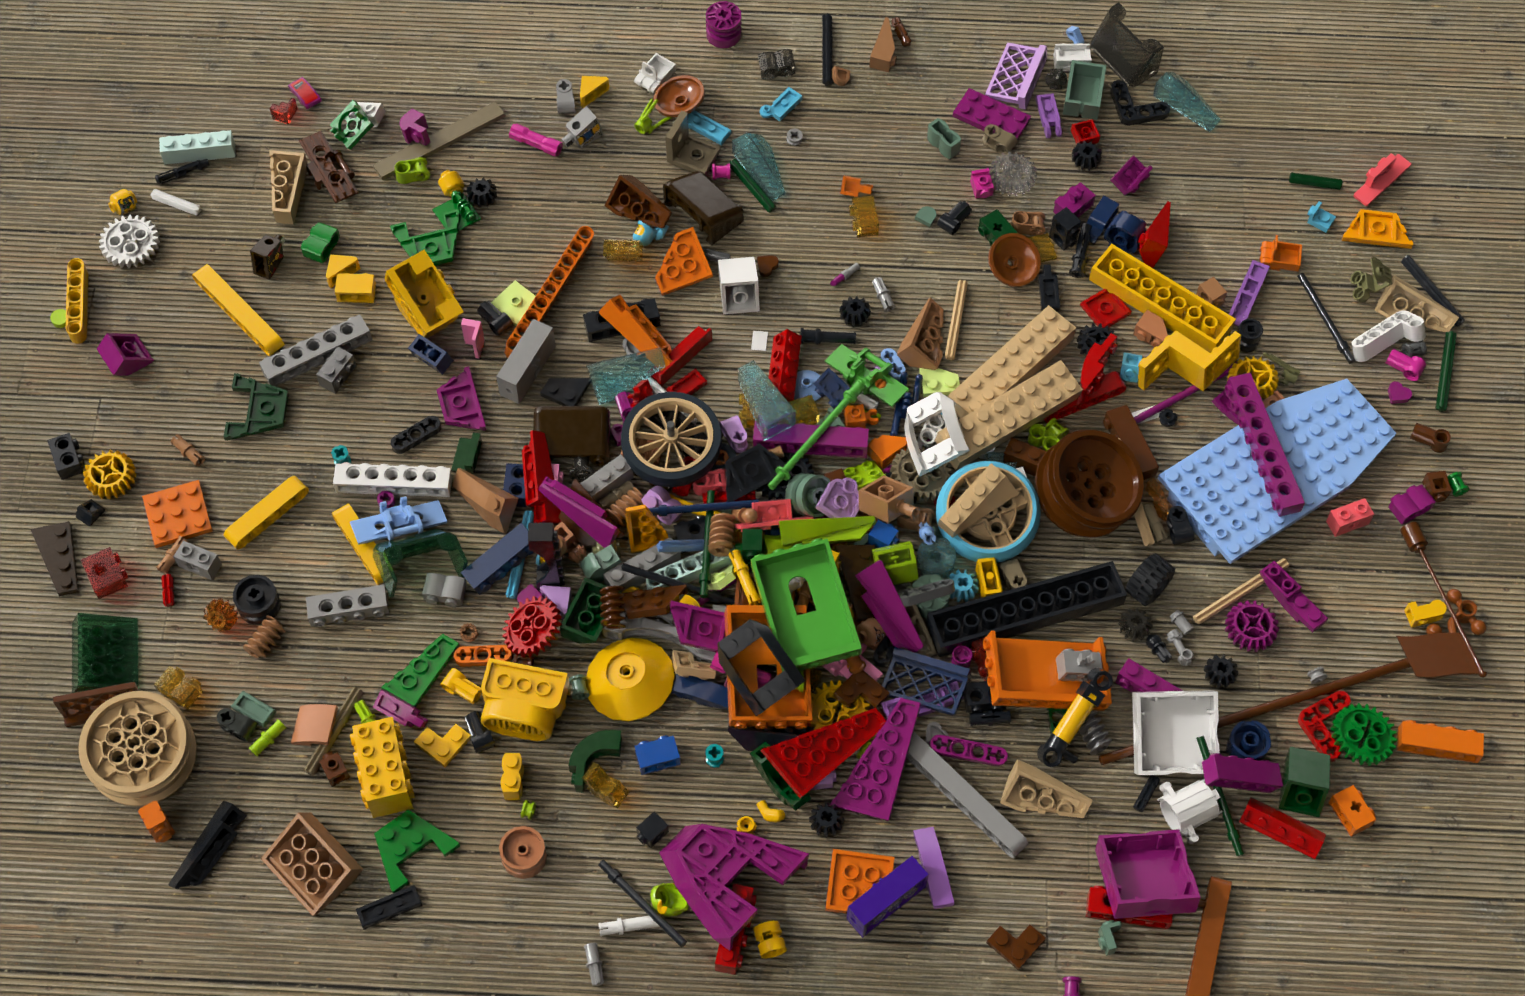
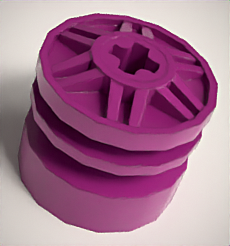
(723, 24)

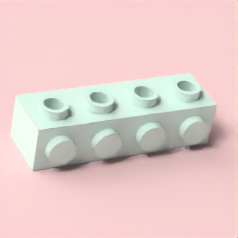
(197, 147)

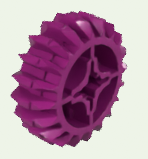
(1259, 637)

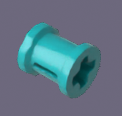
(340, 454)
(714, 749)

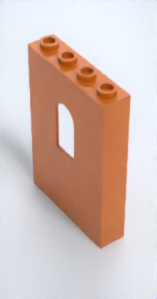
(790, 710)

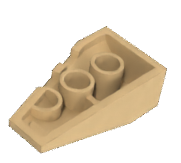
(1405, 297)
(1038, 791)

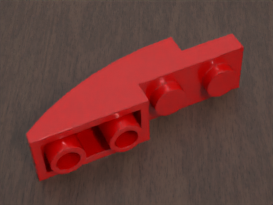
(1094, 365)

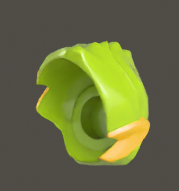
(668, 900)

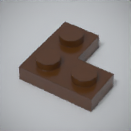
(861, 685)
(1016, 950)

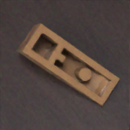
(883, 53)

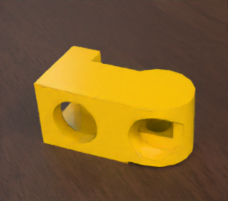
(1425, 613)

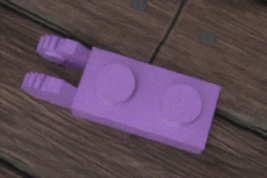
(1049, 114)

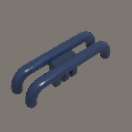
(905, 401)

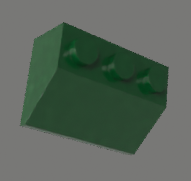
(583, 617)

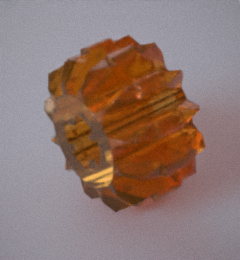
(220, 615)

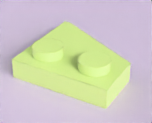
(938, 381)
(723, 578)

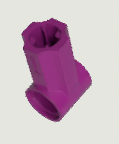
(623, 404)

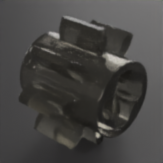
(1056, 78)

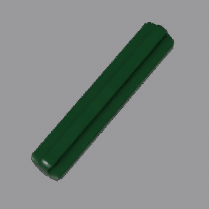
(1317, 181)

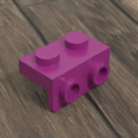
(1130, 175)

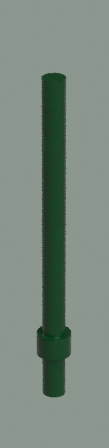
(705, 577)
(1233, 834)

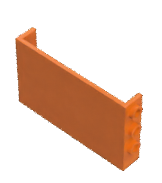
(1027, 675)

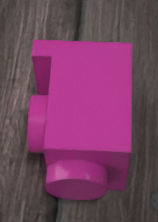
(982, 183)

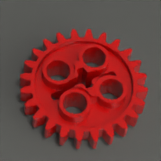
(532, 626)

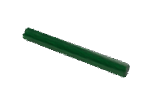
(1446, 371)

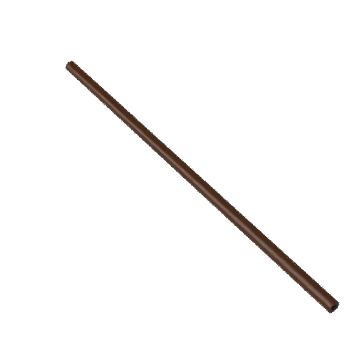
(1283, 702)

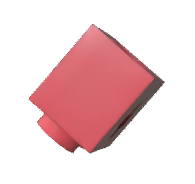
(1350, 517)

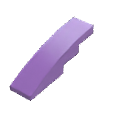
(1248, 291)
(933, 863)

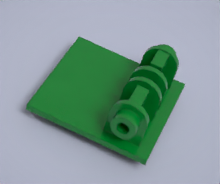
(459, 201)

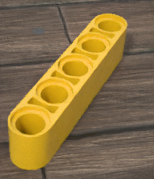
(77, 290)
(266, 512)
(364, 551)

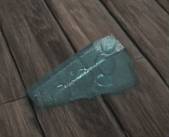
(1185, 99)
(759, 161)
(623, 373)

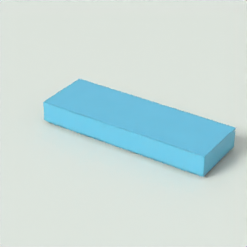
(708, 127)

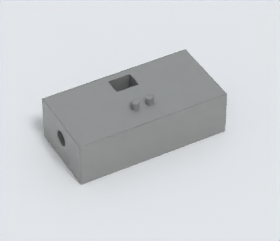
(526, 361)

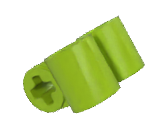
(1048, 435)

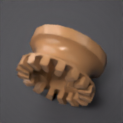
(472, 627)

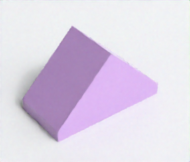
(559, 595)

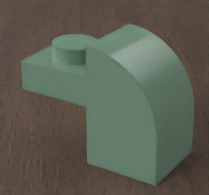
(597, 564)

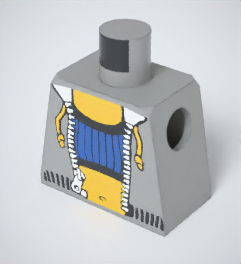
(582, 129)

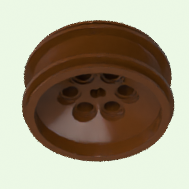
(1118, 480)

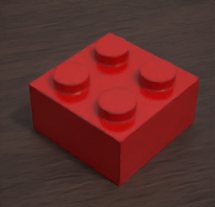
(1085, 131)

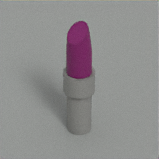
(845, 274)

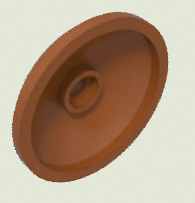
(679, 94)
(1022, 255)

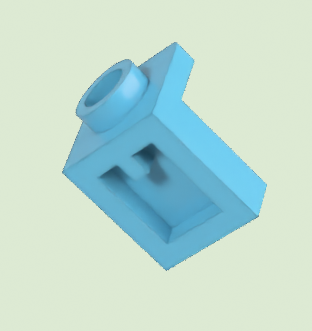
(1320, 218)
(1129, 367)

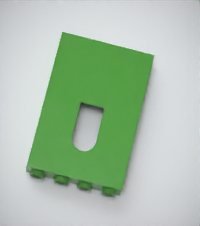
(816, 635)

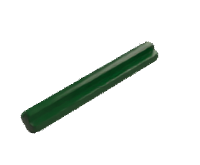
(752, 185)

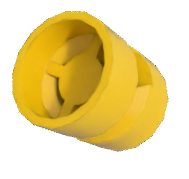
(769, 935)

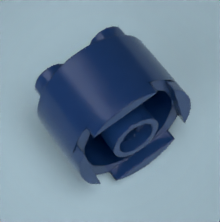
(1125, 231)
(1249, 732)

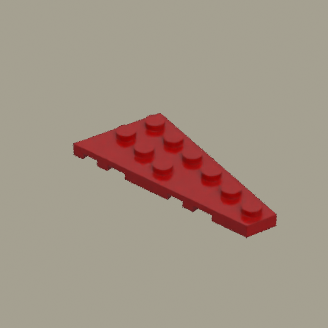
(817, 753)

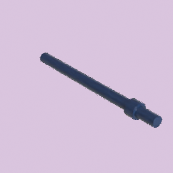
(663, 510)

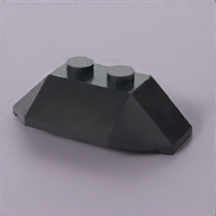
(752, 738)

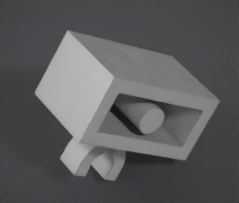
(1077, 664)

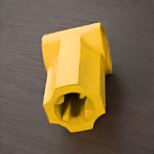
(456, 683)

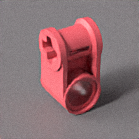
(711, 482)

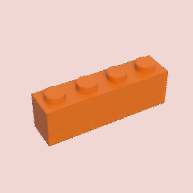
(1440, 741)

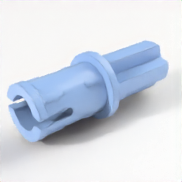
(927, 533)

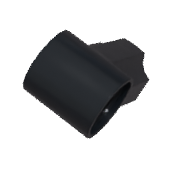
(952, 221)
(497, 321)
(480, 735)

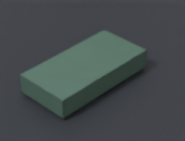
(253, 708)

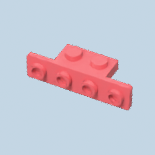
(1381, 177)
(770, 514)

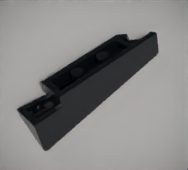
(209, 846)

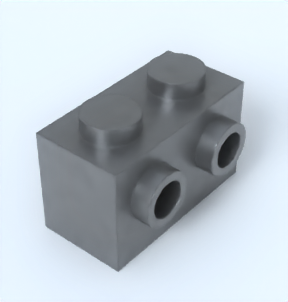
(336, 370)

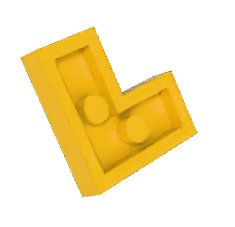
(444, 748)

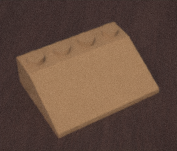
(311, 862)

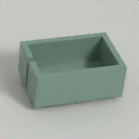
(1084, 89)

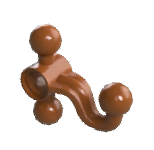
(1454, 596)

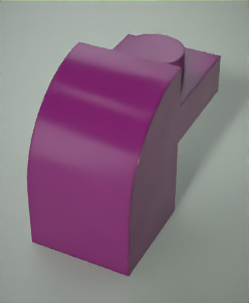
(414, 127)

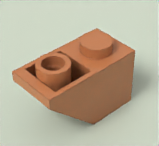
(1151, 329)

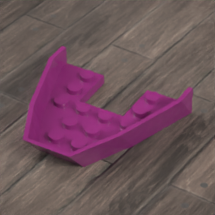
(709, 858)

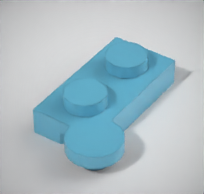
(782, 105)

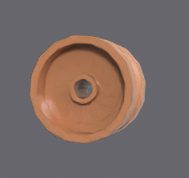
(524, 840)

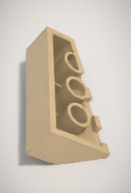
(287, 182)
(980, 499)

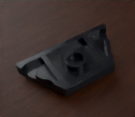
(750, 471)

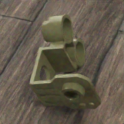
(1368, 283)

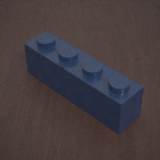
(498, 560)

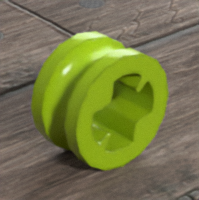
(528, 809)

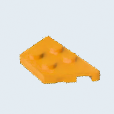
(1377, 229)

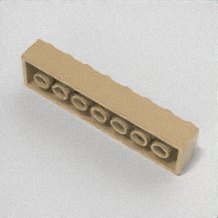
(1015, 361)
(1014, 411)

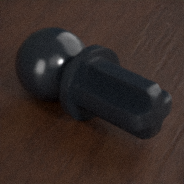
(1158, 648)

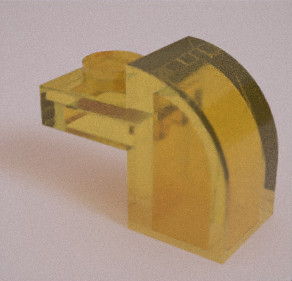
(604, 787)

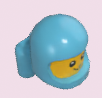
(647, 234)

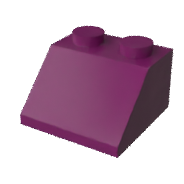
(124, 353)

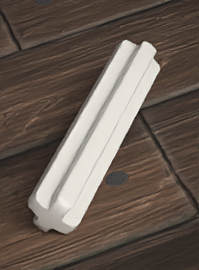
(175, 202)

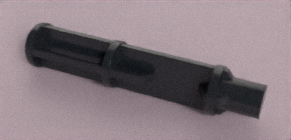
(181, 171)

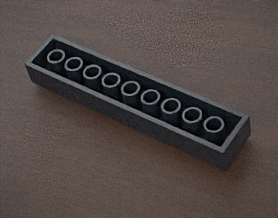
(1027, 607)

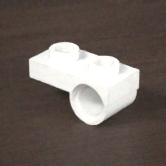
(374, 111)

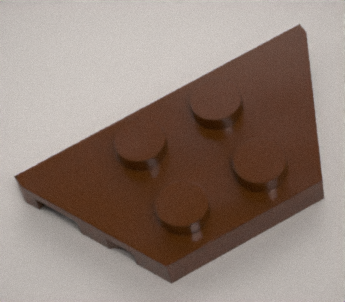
(583, 537)
(651, 601)

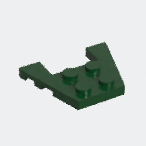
(265, 408)

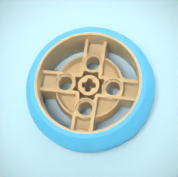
(1005, 518)

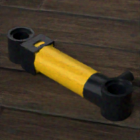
(1087, 698)

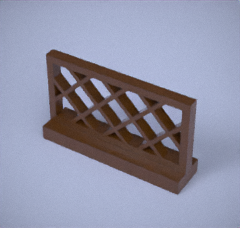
(79, 706)

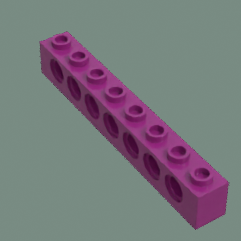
(1286, 483)

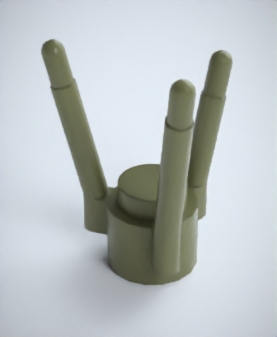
(1289, 373)

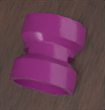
(961, 653)

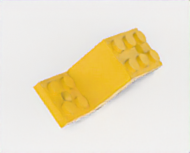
(1189, 360)

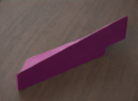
(581, 511)
(888, 607)

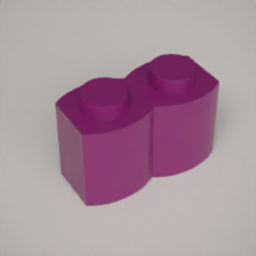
(1411, 504)

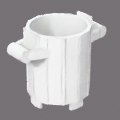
(1189, 807)

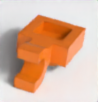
(852, 186)

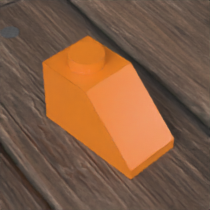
(885, 449)

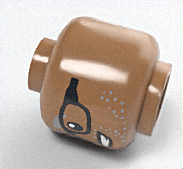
(870, 632)

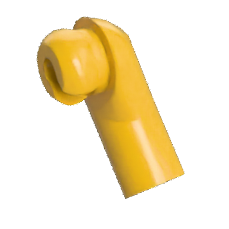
(768, 814)

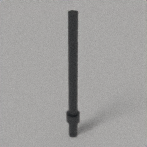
(1342, 345)
(713, 595)
(616, 877)

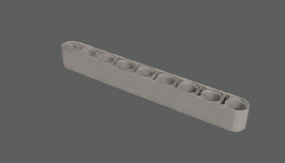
(965, 797)

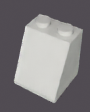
(739, 285)

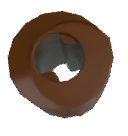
(611, 607)

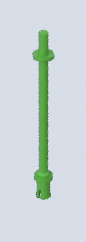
(850, 396)

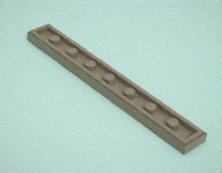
(442, 138)

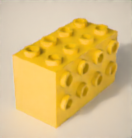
(382, 767)

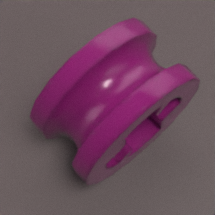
(384, 494)

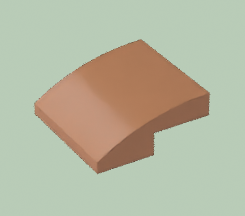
(314, 724)

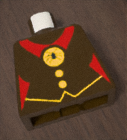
(267, 255)

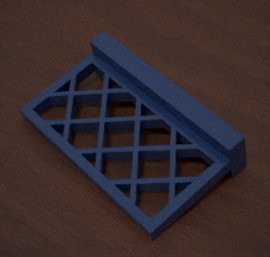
(935, 668)

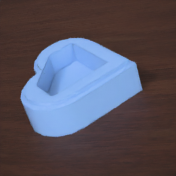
(1075, 35)

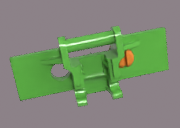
(876, 381)

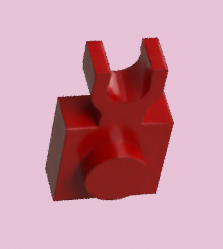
(641, 391)

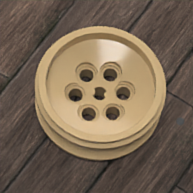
(161, 772)

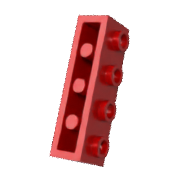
(785, 362)
(727, 960)

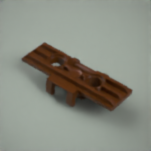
(321, 167)

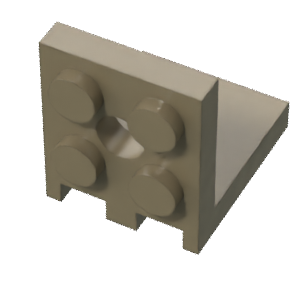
(681, 147)

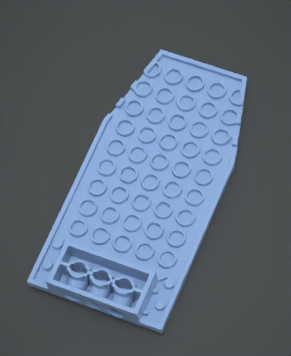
(1327, 442)

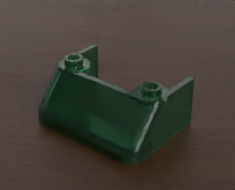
(393, 551)

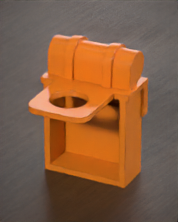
(1281, 255)

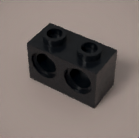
(1065, 229)
(64, 456)
(982, 691)

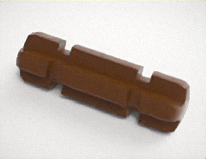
(901, 31)

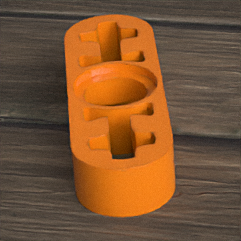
(467, 662)

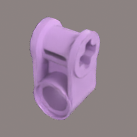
(734, 433)

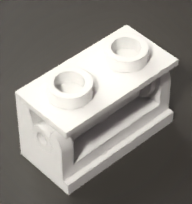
(1066, 53)

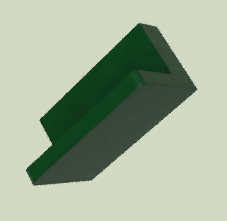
(467, 453)

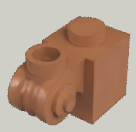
(575, 551)

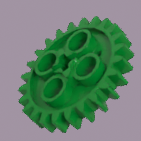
(1381, 741)

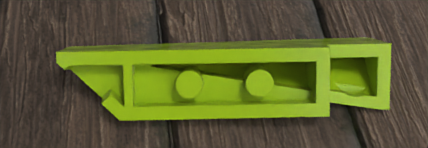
(835, 529)

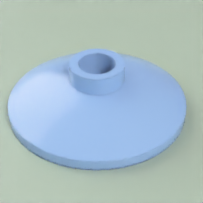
(805, 390)

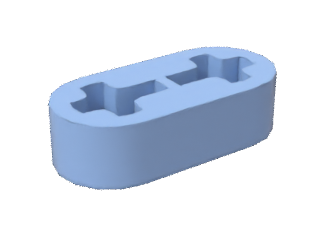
(897, 363)

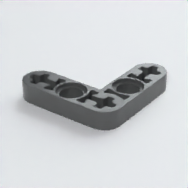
(912, 596)

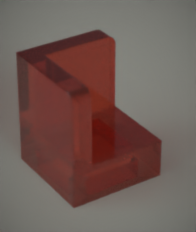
(284, 111)

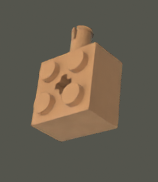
(887, 499)

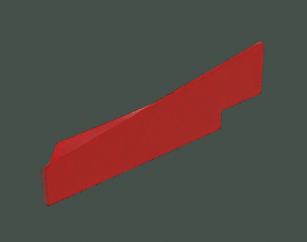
(535, 469)

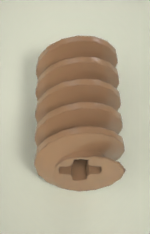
(618, 510)
(721, 534)
(264, 637)

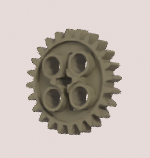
(930, 484)

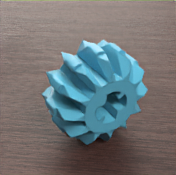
(964, 585)

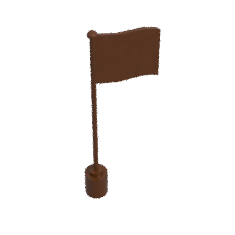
(1437, 653)

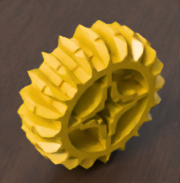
(1260, 372)
(107, 469)

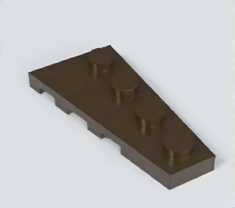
(57, 551)
(853, 561)

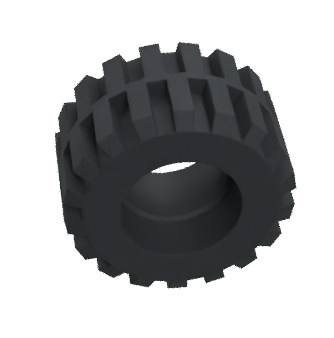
(1150, 579)

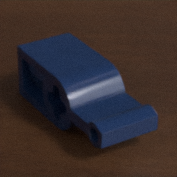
(1102, 217)

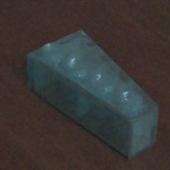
(766, 403)

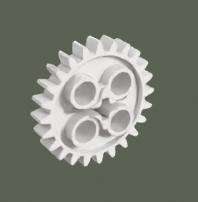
(130, 236)

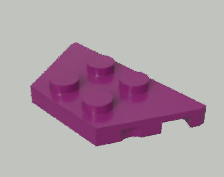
(460, 402)
(698, 625)

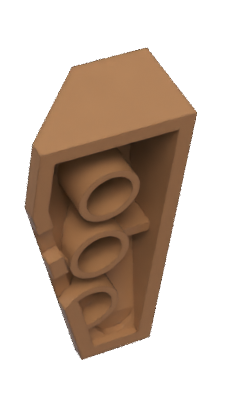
(924, 338)
(486, 499)

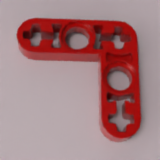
(1317, 724)

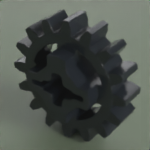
(1090, 335)

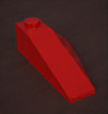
(1155, 239)

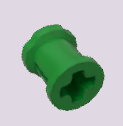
(1457, 484)

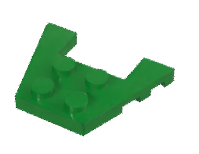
(438, 244)
(405, 838)

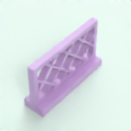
(1029, 76)

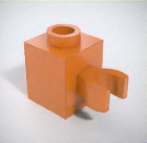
(856, 416)

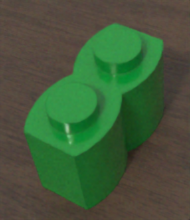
(320, 242)

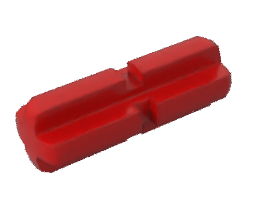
(167, 586)

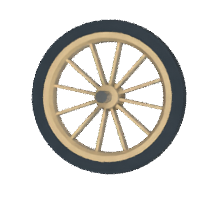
(671, 439)

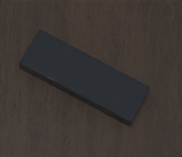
(389, 907)

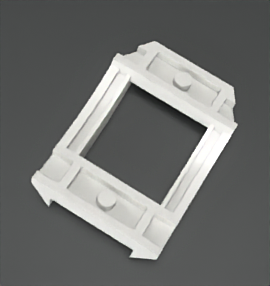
(944, 451)

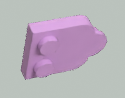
(839, 499)

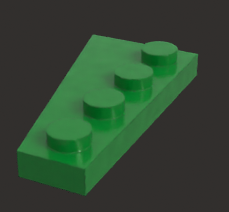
(422, 671)

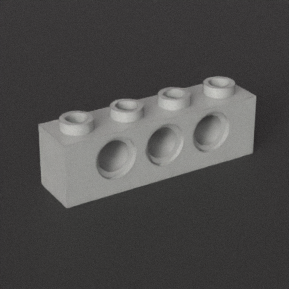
(338, 600)

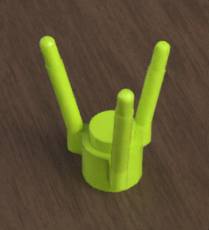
(644, 122)

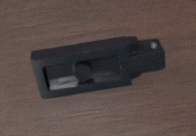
(1048, 289)

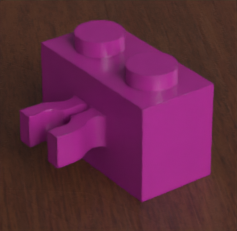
(1077, 200)

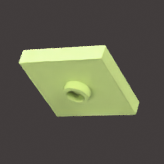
(514, 301)

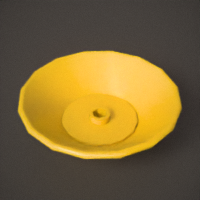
(634, 694)

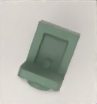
(1106, 938)

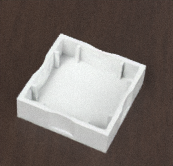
(1168, 729)

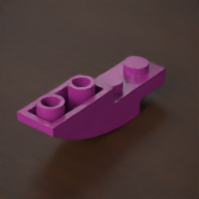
(1289, 595)

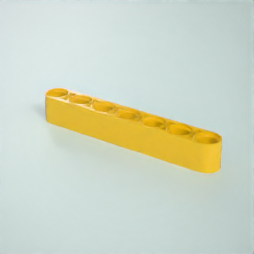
(238, 310)

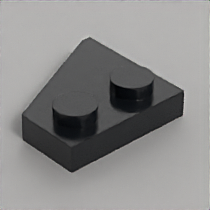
(565, 390)

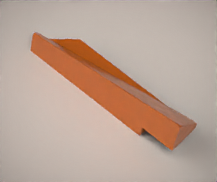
(635, 327)

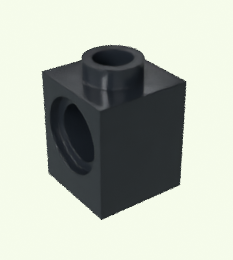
(652, 830)

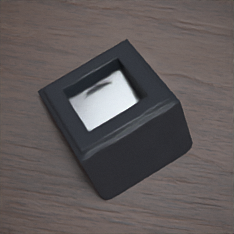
(89, 512)

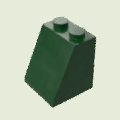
(1305, 781)

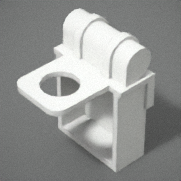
(655, 73)

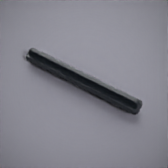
(827, 49)
(1430, 287)

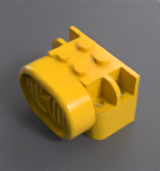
(423, 294)
(522, 699)

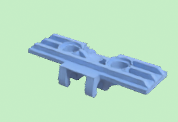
(398, 517)

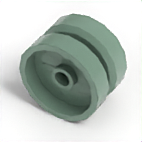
(805, 493)

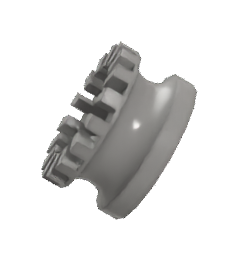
(795, 141)
(1317, 675)

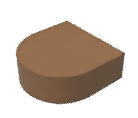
(840, 75)

